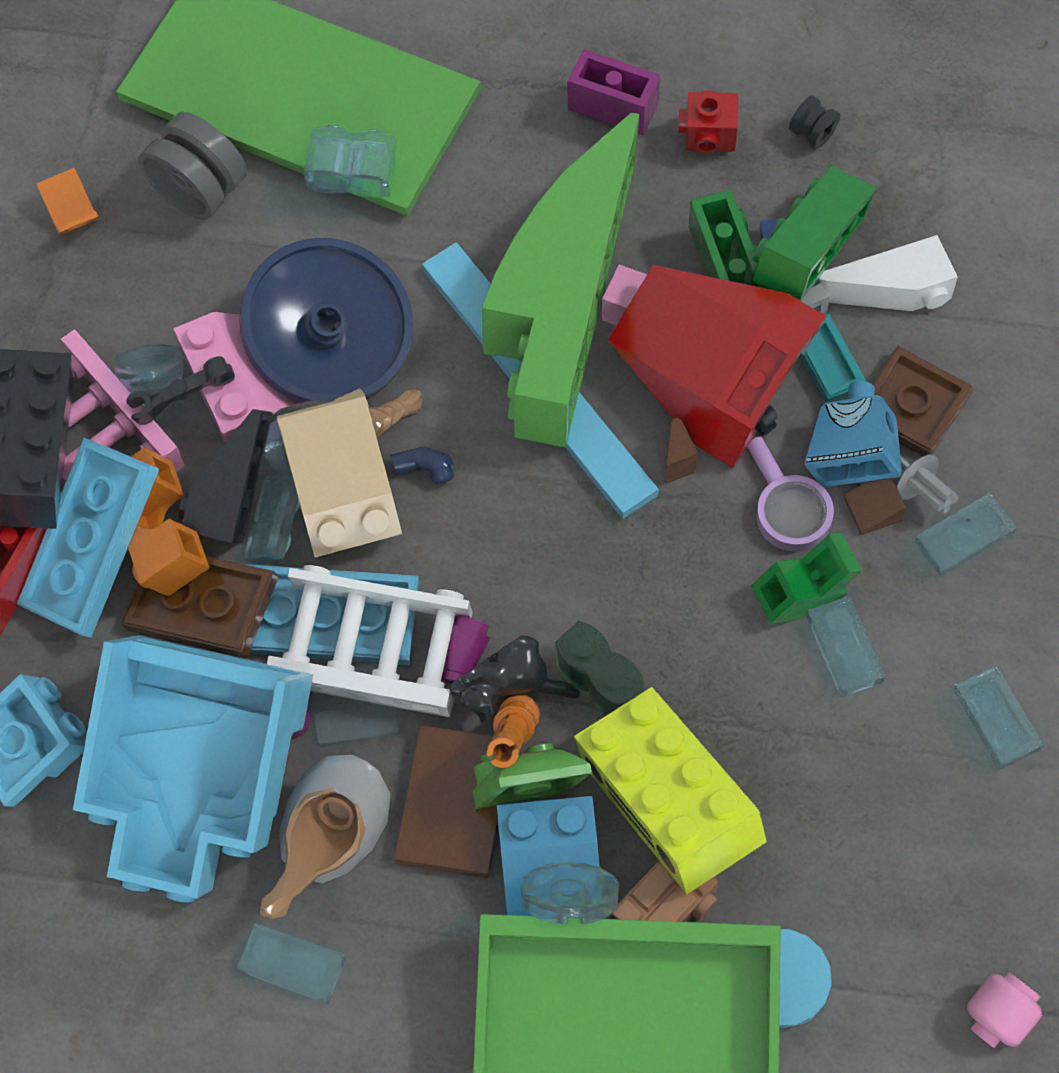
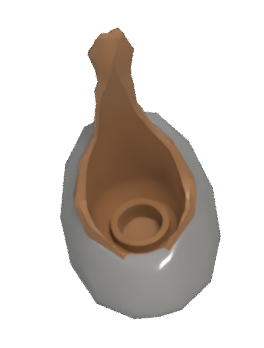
(328, 826)

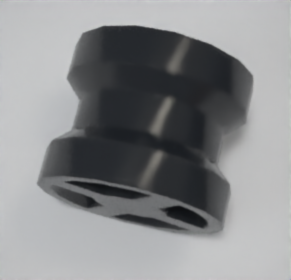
(814, 121)

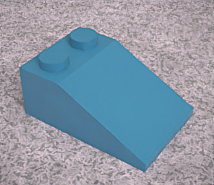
(543, 835)

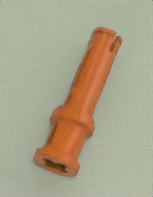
(512, 728)

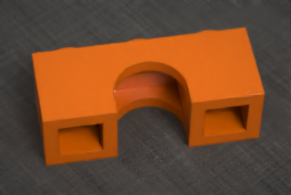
(164, 552)

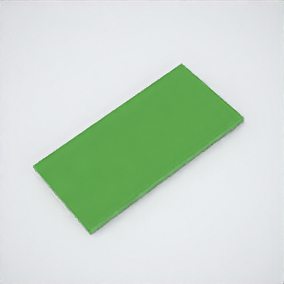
(279, 73)

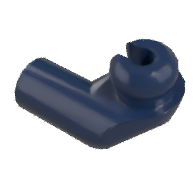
(426, 459)

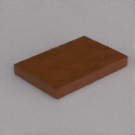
(210, 612)
(439, 813)

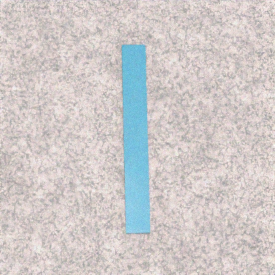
(589, 438)

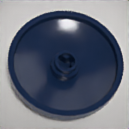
(325, 320)

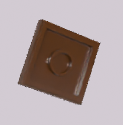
(921, 398)

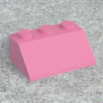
(229, 404)

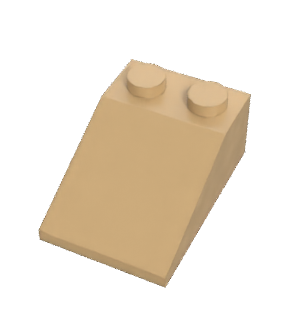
(339, 475)

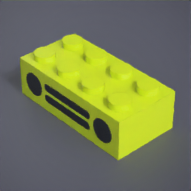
(671, 790)

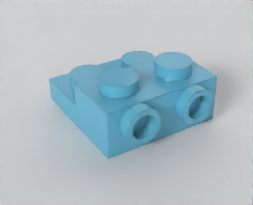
(34, 736)

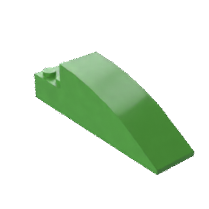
(554, 283)

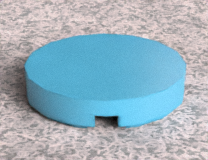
(803, 979)

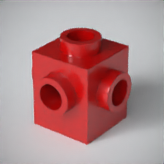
(710, 121)

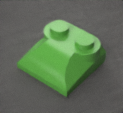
(534, 775)

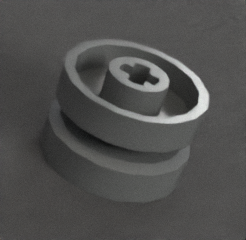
(193, 165)

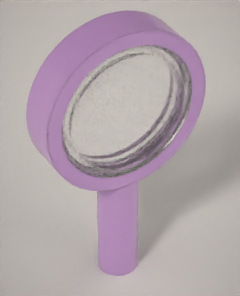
(793, 508)

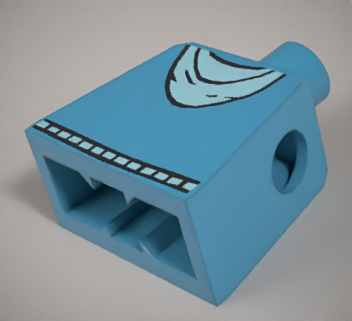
(855, 439)

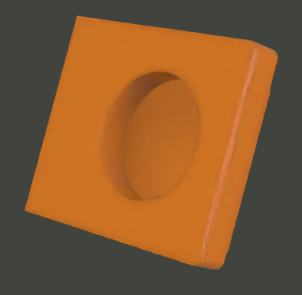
(67, 201)

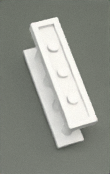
(384, 684)

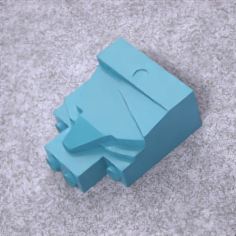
(185, 759)

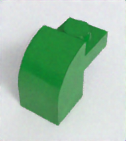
(808, 582)

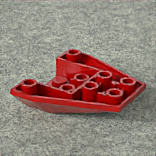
(713, 352)

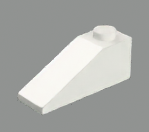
(895, 279)

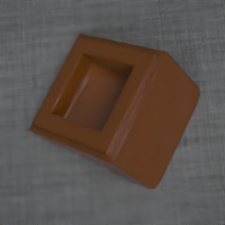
(681, 453)
(875, 505)

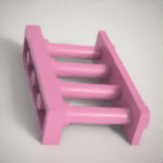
(106, 391)

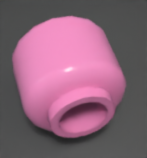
(1004, 1010)

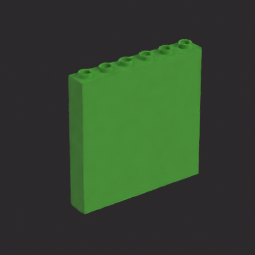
(626, 997)

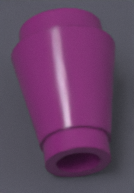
(465, 647)

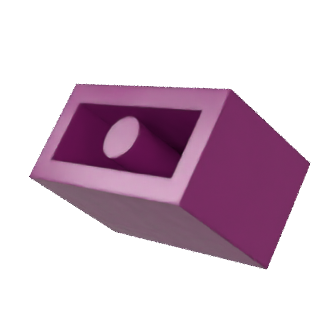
(612, 90)

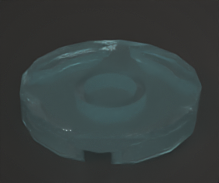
(569, 890)

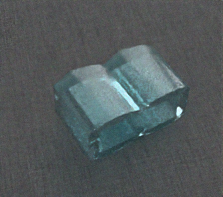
(350, 161)

